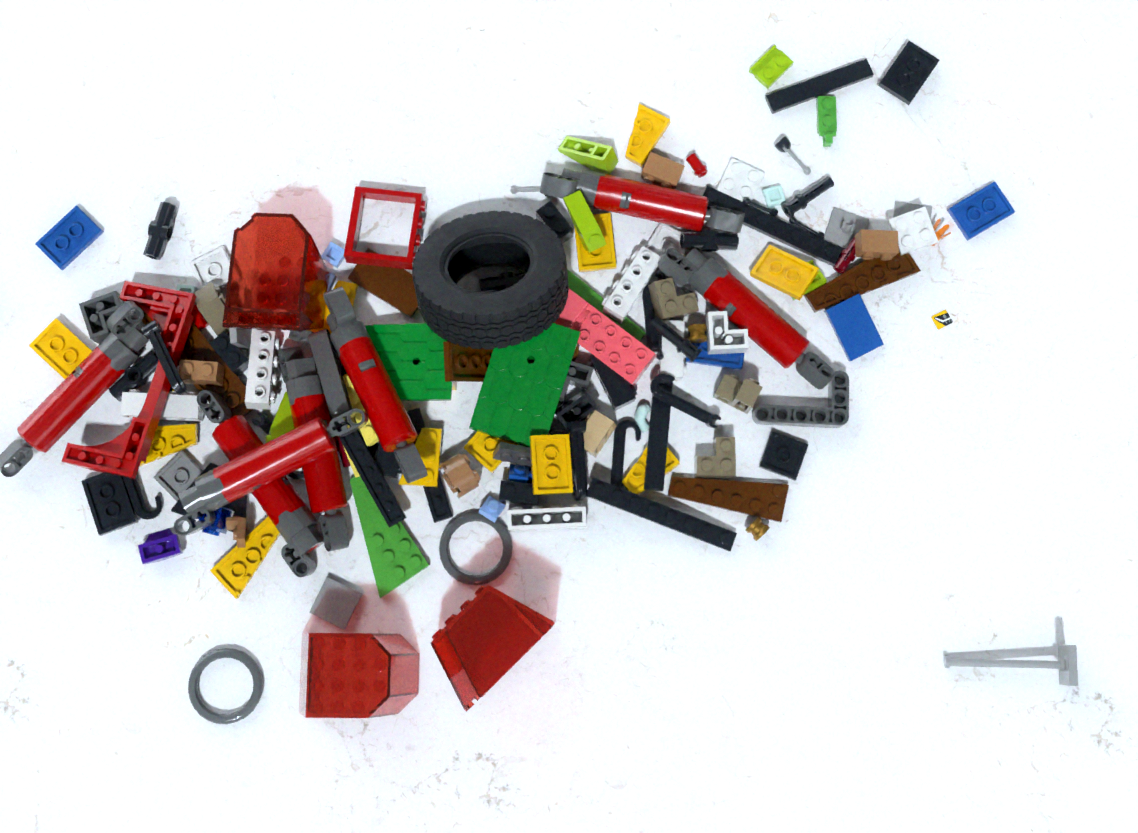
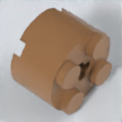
(459, 475)

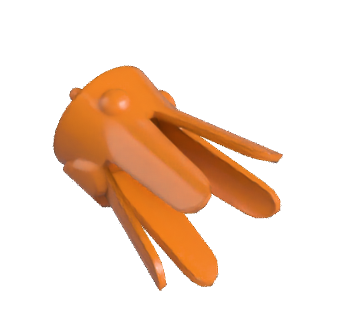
(940, 232)

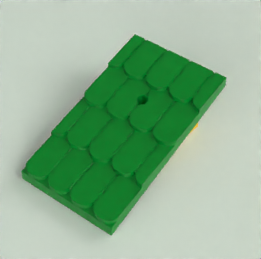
(402, 349)
(525, 386)

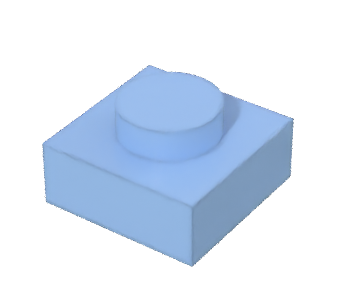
(333, 254)
(491, 509)

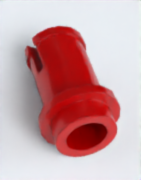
(699, 169)
(198, 320)

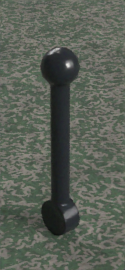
(773, 212)
(793, 221)
(659, 356)

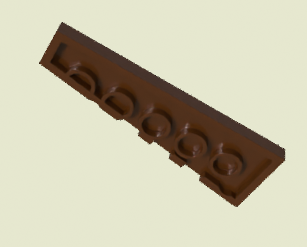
(862, 279)
(743, 497)

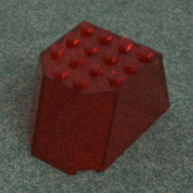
(275, 276)
(486, 641)
(356, 675)

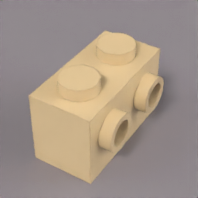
(597, 432)

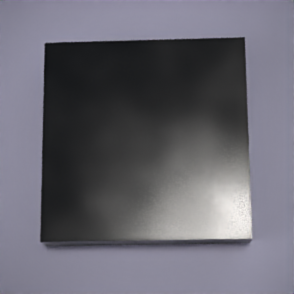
(783, 455)

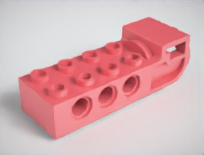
(606, 339)

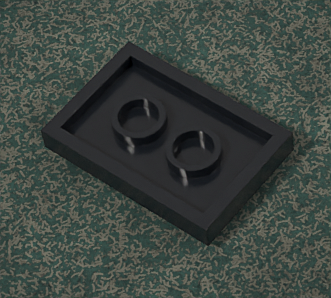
(908, 72)
(109, 502)

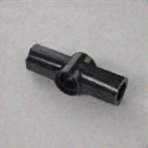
(160, 230)
(709, 240)
(500, 282)
(144, 367)

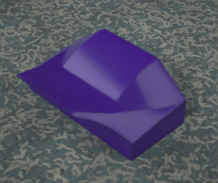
(160, 547)

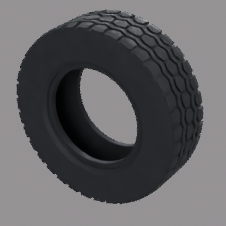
(498, 316)

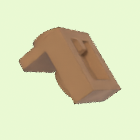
(239, 528)

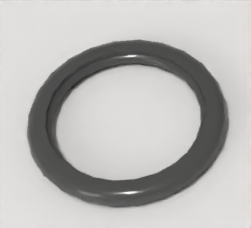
(471, 579)
(245, 710)

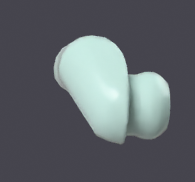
(640, 416)

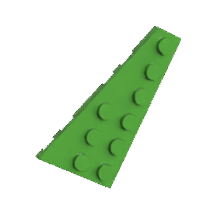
(391, 549)

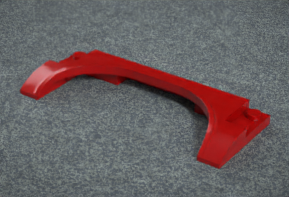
(124, 453)

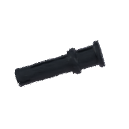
(800, 200)
(683, 345)

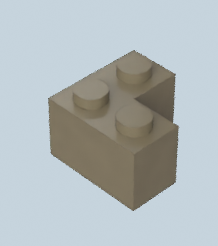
(211, 304)
(668, 304)
(737, 393)
(722, 462)

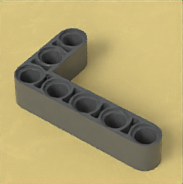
(809, 412)

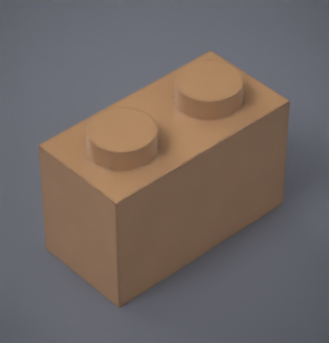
(662, 171)
(876, 244)
(201, 372)

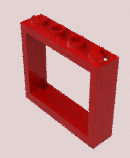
(383, 260)

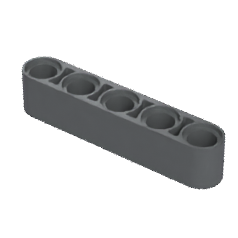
(330, 373)

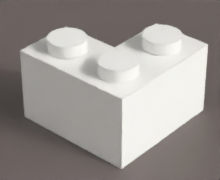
(722, 340)

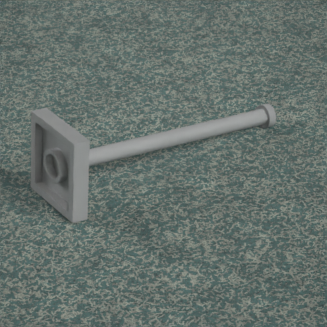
(1066, 664)

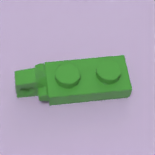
(826, 118)

